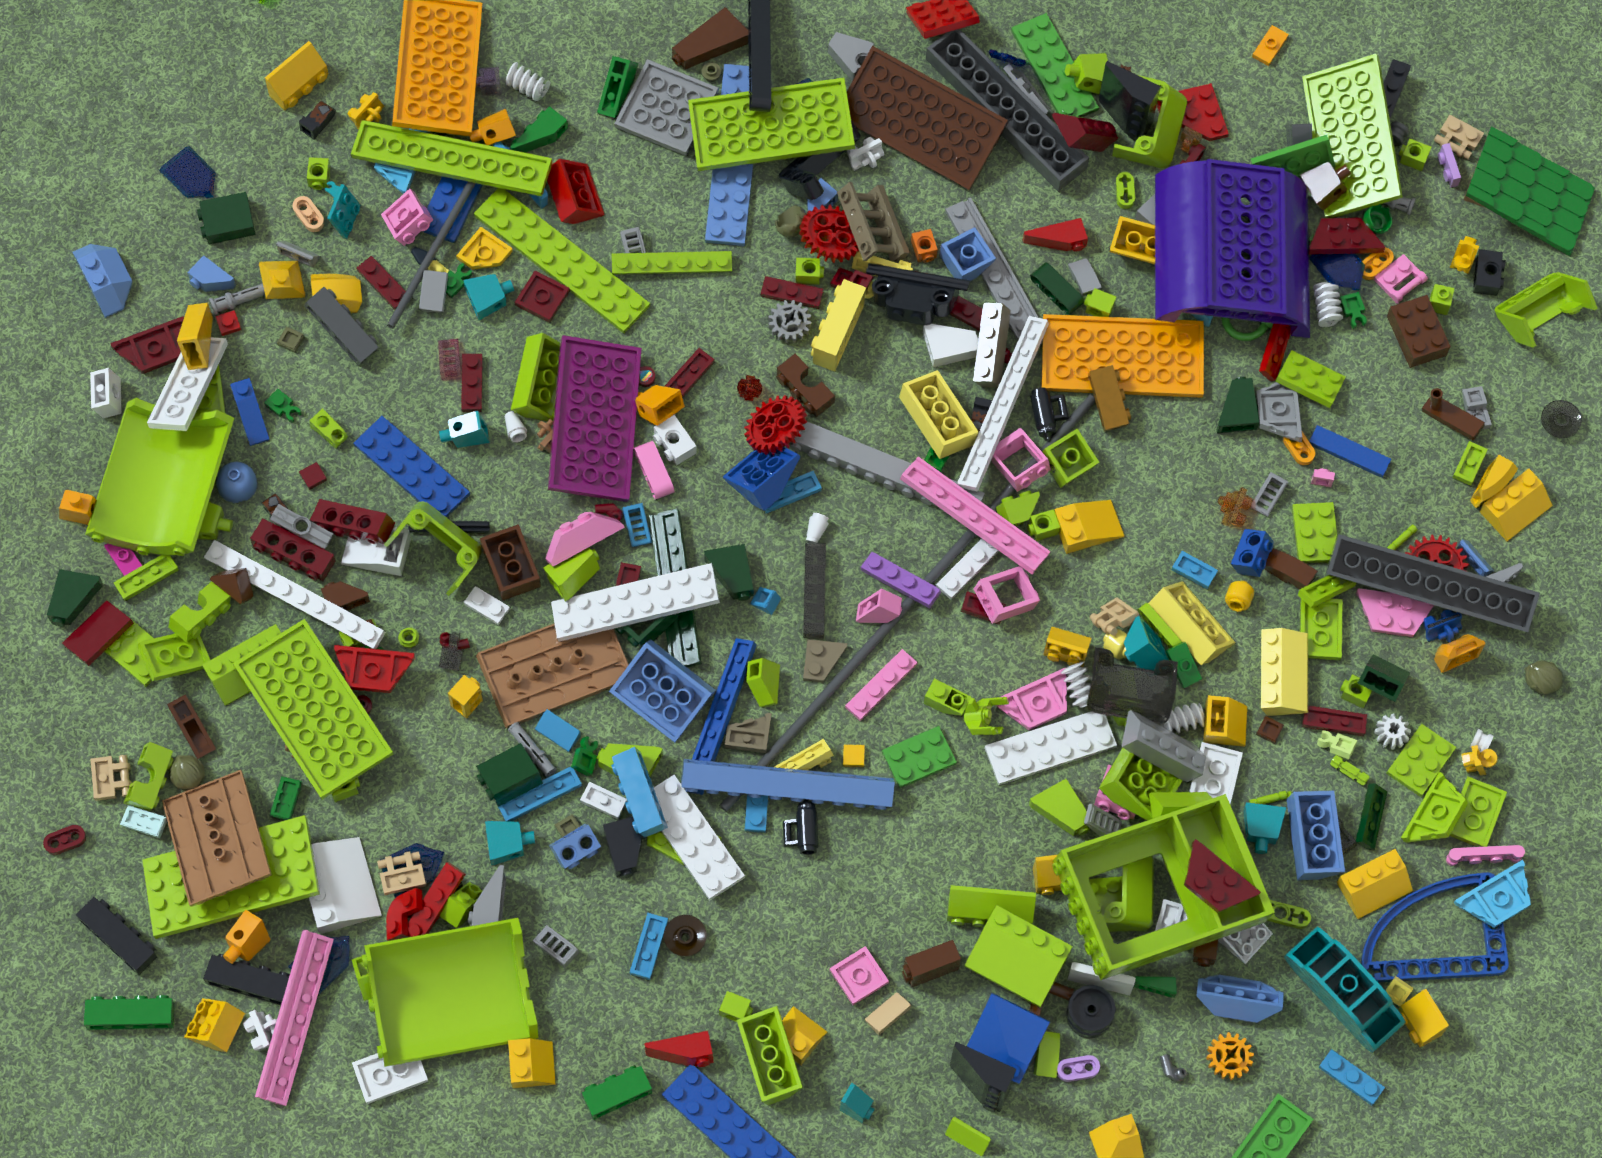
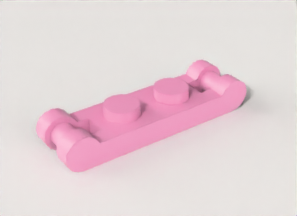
(1493, 853)

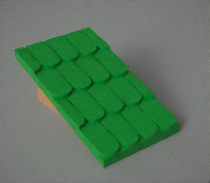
(1530, 191)

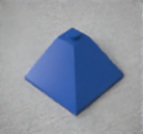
(763, 476)
(1008, 1034)

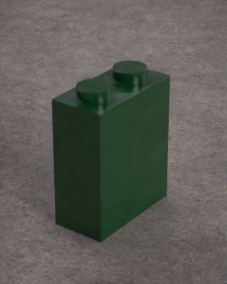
(226, 218)
(1383, 677)
(508, 775)

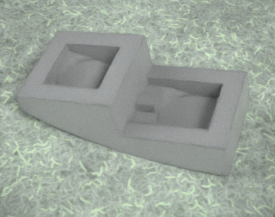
(1084, 276)
(1476, 403)

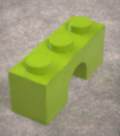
(189, 622)
(156, 761)

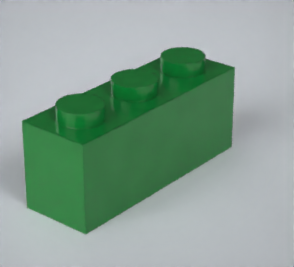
(616, 1092)

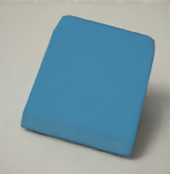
(766, 600)

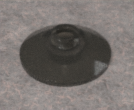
(1567, 413)

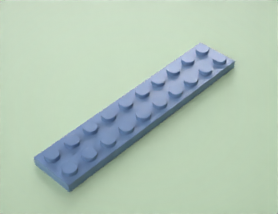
(730, 185)

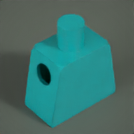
(487, 294)
(466, 430)
(1262, 824)
(506, 840)

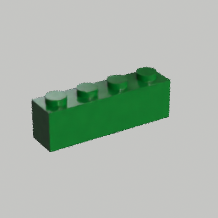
(129, 1013)

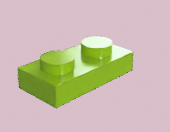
(1470, 463)

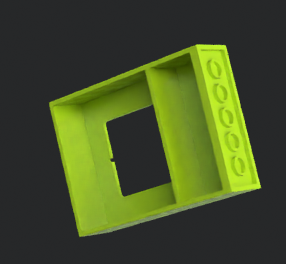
(1172, 837)

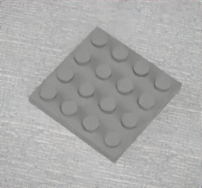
(660, 106)

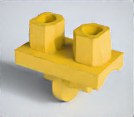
(368, 111)
(1465, 254)
(1477, 760)

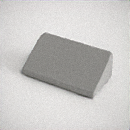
(297, 253)
(433, 291)

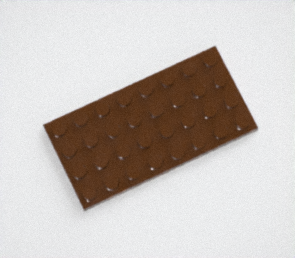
(923, 118)

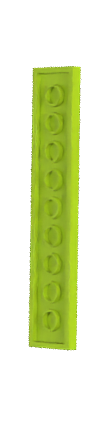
(451, 158)
(562, 259)

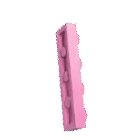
(880, 685)

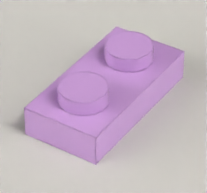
(1451, 171)

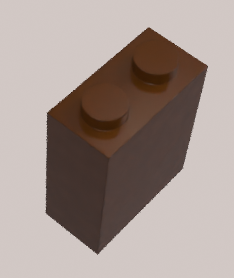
(931, 964)

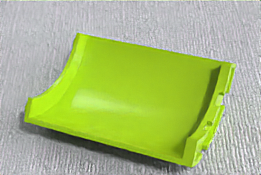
(158, 482)
(450, 992)

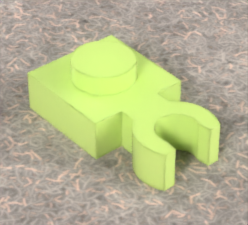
(1339, 745)

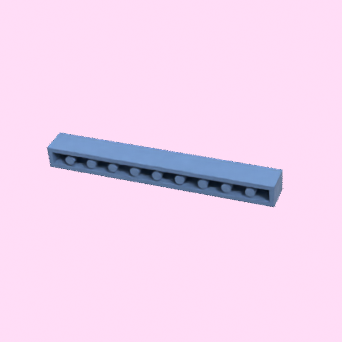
(787, 783)

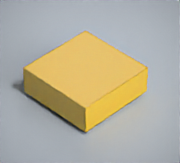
(853, 755)

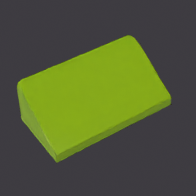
(968, 1136)

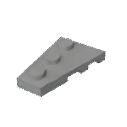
(1025, 85)

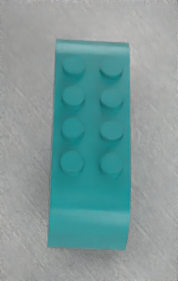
(1345, 988)

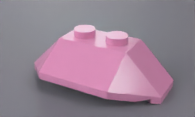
(579, 535)

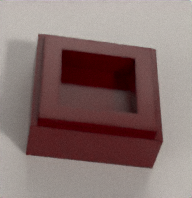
(312, 475)

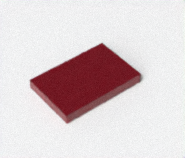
(97, 633)

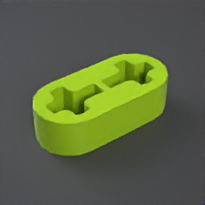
(1120, 190)

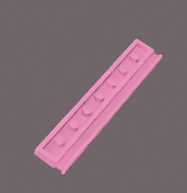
(975, 515)
(294, 1018)

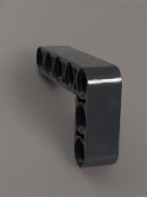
(801, 174)

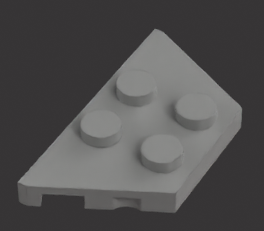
(1279, 411)

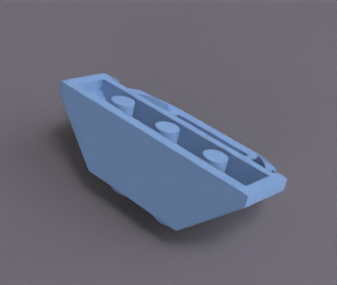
(105, 276)
(1239, 998)

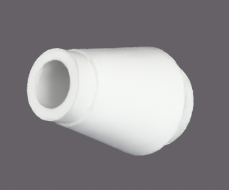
(515, 427)
(816, 527)

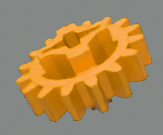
(1236, 1062)

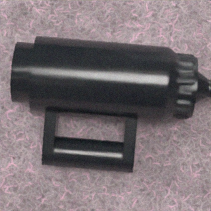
(1044, 414)
(807, 829)

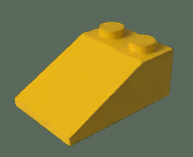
(1087, 524)

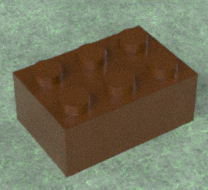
(1418, 331)
(510, 562)

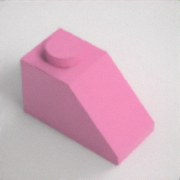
(879, 608)

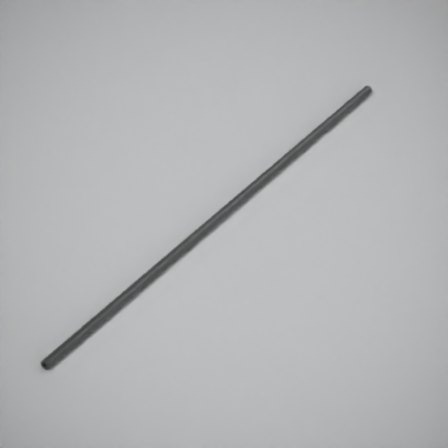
(885, 628)

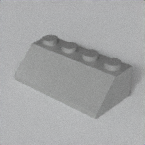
(1162, 748)

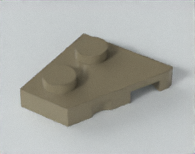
(821, 659)
(749, 735)

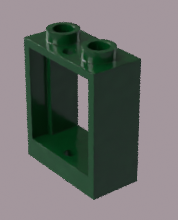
(650, 633)

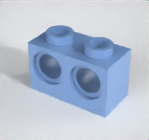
(572, 841)

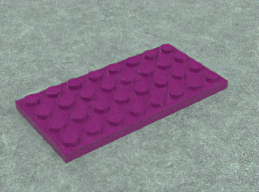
(594, 419)

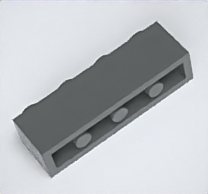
(341, 325)

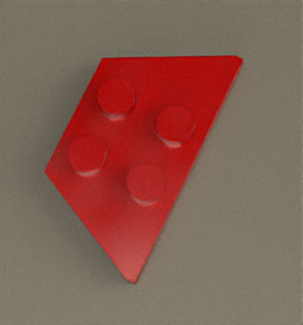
(372, 668)

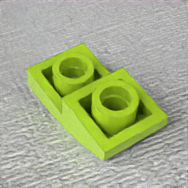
(1048, 1055)

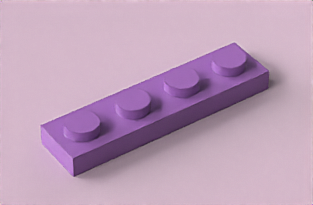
(900, 580)

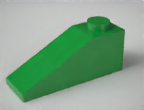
(617, 85)

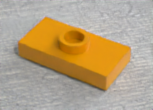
(1270, 45)

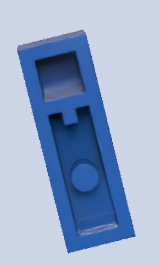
(249, 411)

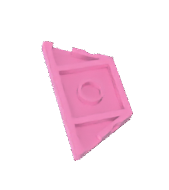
(1392, 612)
(1038, 701)

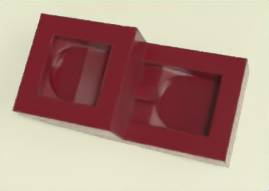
(856, 277)

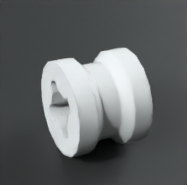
(1482, 740)

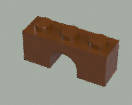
(815, 398)

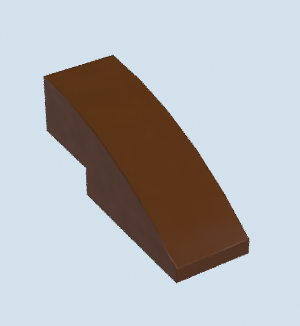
(1290, 569)
(191, 726)

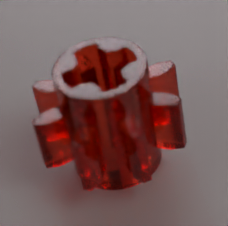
(749, 388)

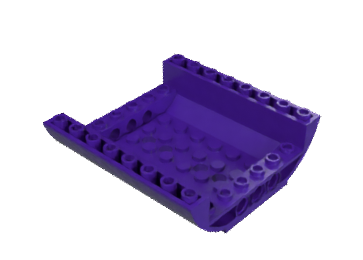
(1203, 240)

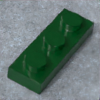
(1371, 816)

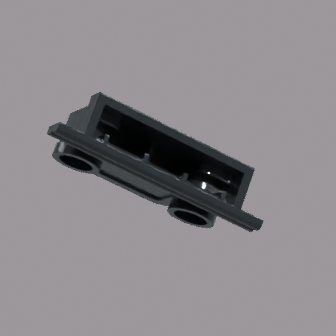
(913, 294)

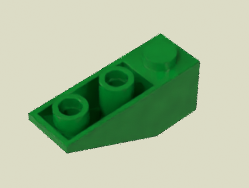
(543, 131)

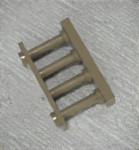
(884, 217)

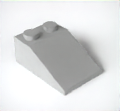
(490, 903)

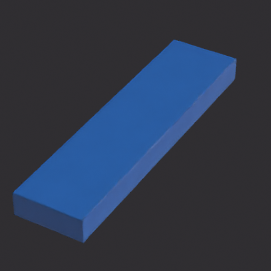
(1349, 451)

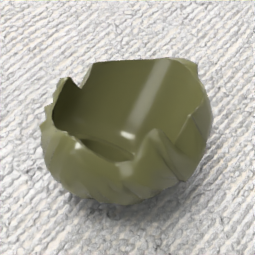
(790, 221)
(1543, 677)
(186, 772)

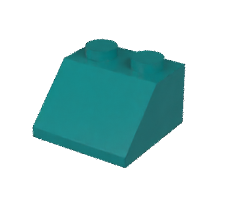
(1144, 645)

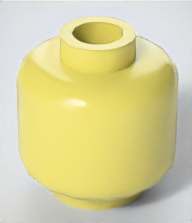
(1115, 644)

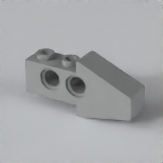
(848, 52)

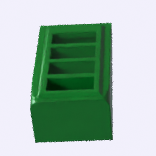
(1160, 985)

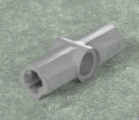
(289, 520)

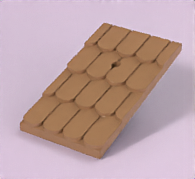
(544, 674)
(218, 852)

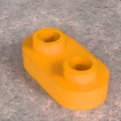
(1375, 264)
(1297, 448)

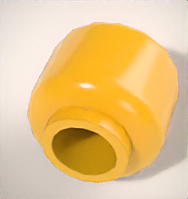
(1239, 596)

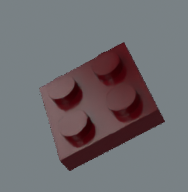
(542, 296)

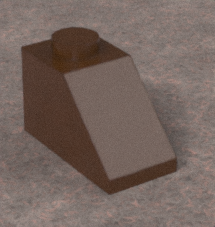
(344, 595)

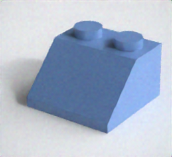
(966, 255)

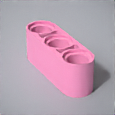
(654, 469)

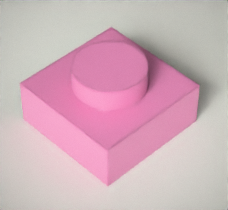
(1323, 477)

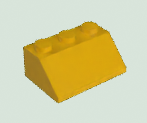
(296, 76)
(1134, 240)
(1517, 505)
(1375, 884)

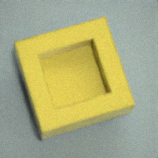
(1398, 991)

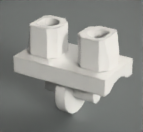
(867, 154)
(263, 1025)

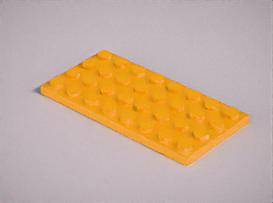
(437, 66)
(1148, 354)

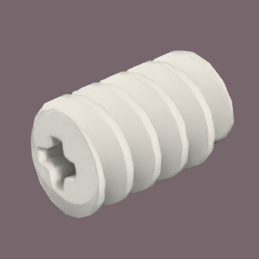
(525, 83)
(1327, 304)
(1078, 683)
(1185, 717)

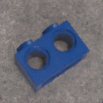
(1252, 552)

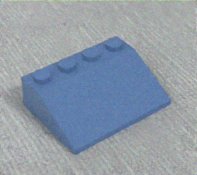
(662, 690)

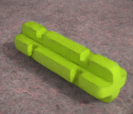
(1349, 770)

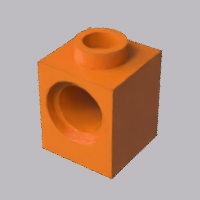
(924, 238)

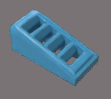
(632, 509)

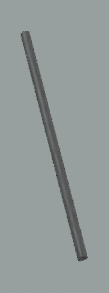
(431, 254)

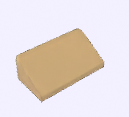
(888, 1013)

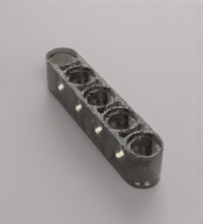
(814, 590)

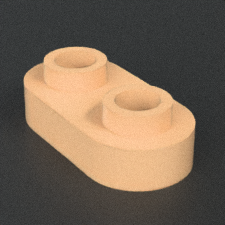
(308, 215)

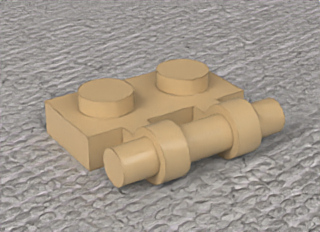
(1461, 133)
(1114, 614)
(103, 777)
(403, 878)

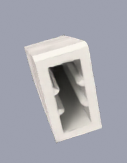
(949, 344)

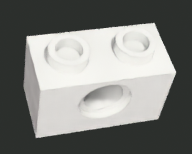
(105, 393)
(670, 430)

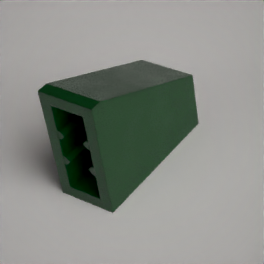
(1239, 408)
(732, 570)
(71, 596)

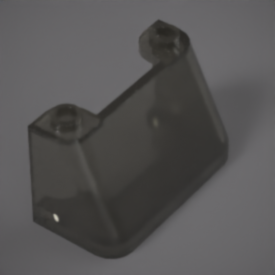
(1123, 688)

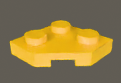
(484, 251)

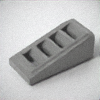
(631, 237)
(1277, 480)
(1507, 574)
(1104, 822)
(569, 956)

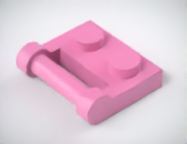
(1397, 273)

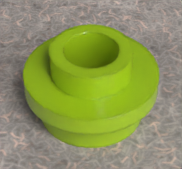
(406, 632)

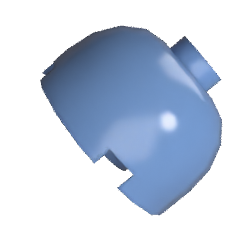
(236, 482)

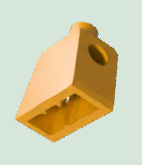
(500, 125)
(659, 403)
(76, 507)
(246, 938)

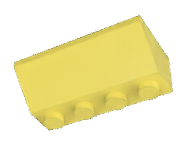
(1191, 622)
(1284, 672)

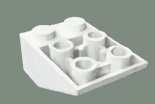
(378, 556)
(1246, 942)

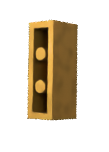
(1109, 398)

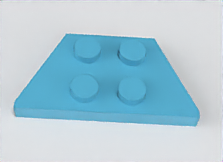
(398, 177)
(1498, 897)

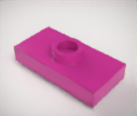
(123, 558)

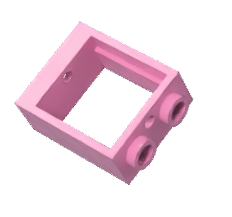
(1017, 441)
(992, 603)

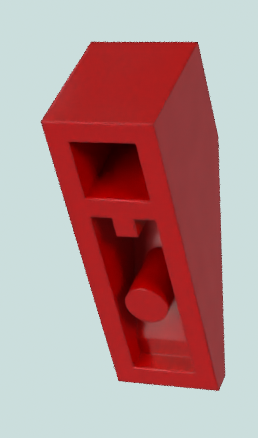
(1060, 236)
(684, 1050)

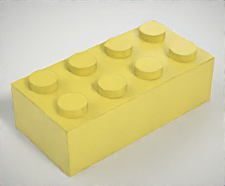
(838, 325)
(938, 414)

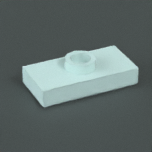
(143, 821)

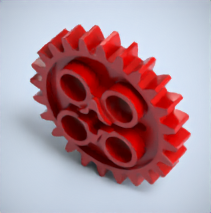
(828, 234)
(775, 425)
(1433, 548)

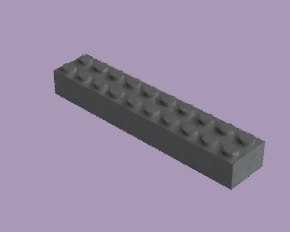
(1028, 126)
(1432, 583)

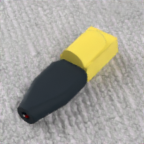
(419, 254)

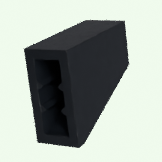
(623, 846)

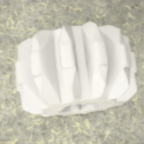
(1390, 738)

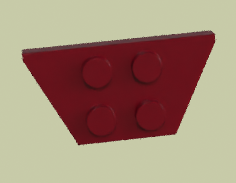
(1344, 237)
(151, 347)
(1215, 880)

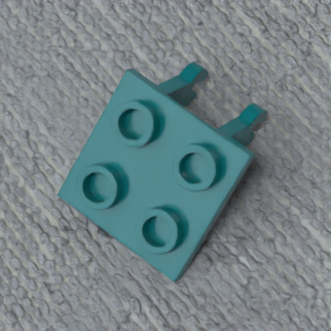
(343, 209)

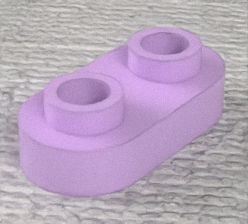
(1078, 1069)

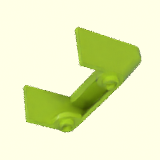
(1160, 148)
(1541, 303)
(427, 517)
(1136, 908)

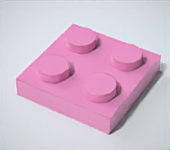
(859, 975)

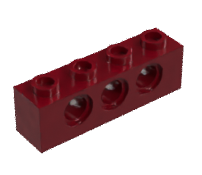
(353, 521)
(268, 532)

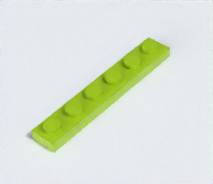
(671, 262)

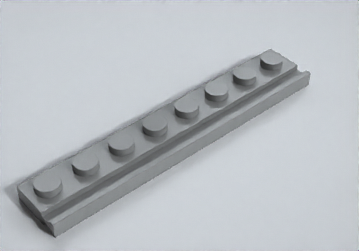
(998, 276)

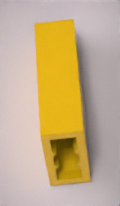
(196, 336)

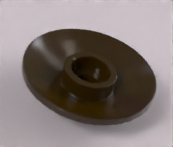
(685, 925)

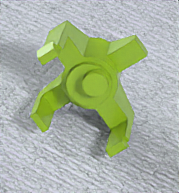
(978, 715)

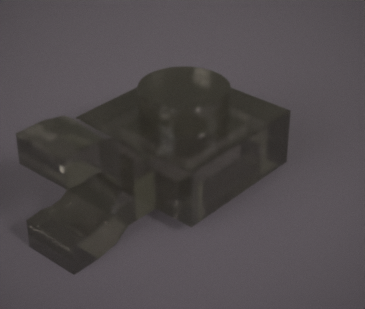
(452, 656)

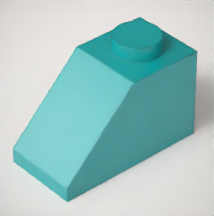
(857, 1104)

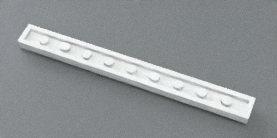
(1003, 403)
(297, 596)

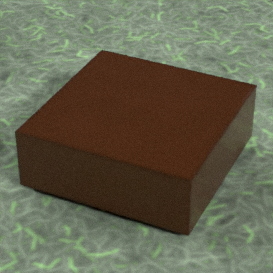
(1270, 729)

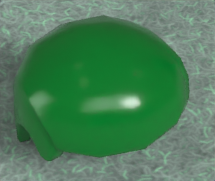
(1378, 219)

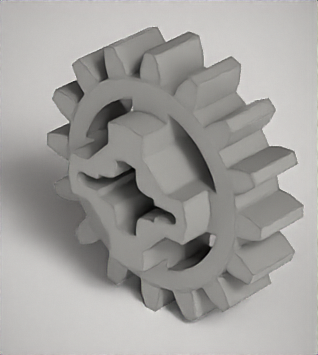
(794, 328)

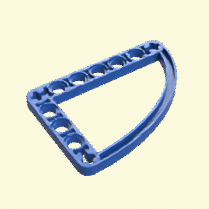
(1444, 963)

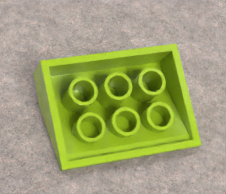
(1133, 779)
(1018, 956)

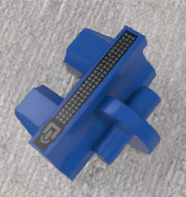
(1444, 628)

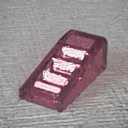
(450, 371)

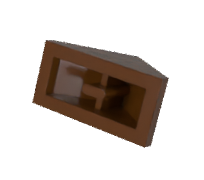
(235, 584)

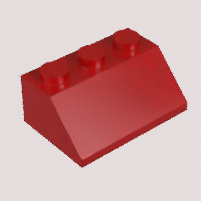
(574, 192)

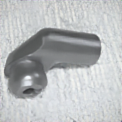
(1171, 1071)

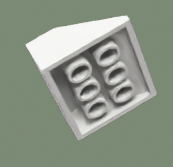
(344, 885)

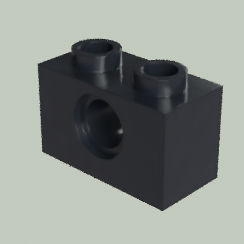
(1483, 282)

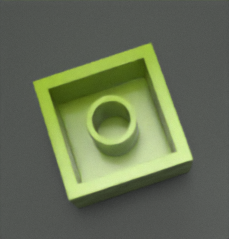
(1070, 458)

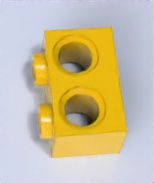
(465, 696)

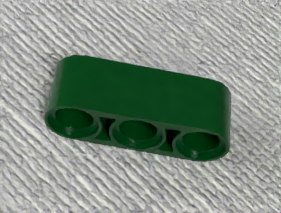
(1057, 288)

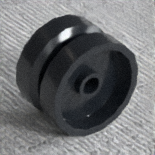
(1090, 1024)

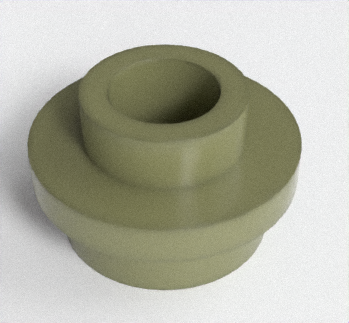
(711, 76)

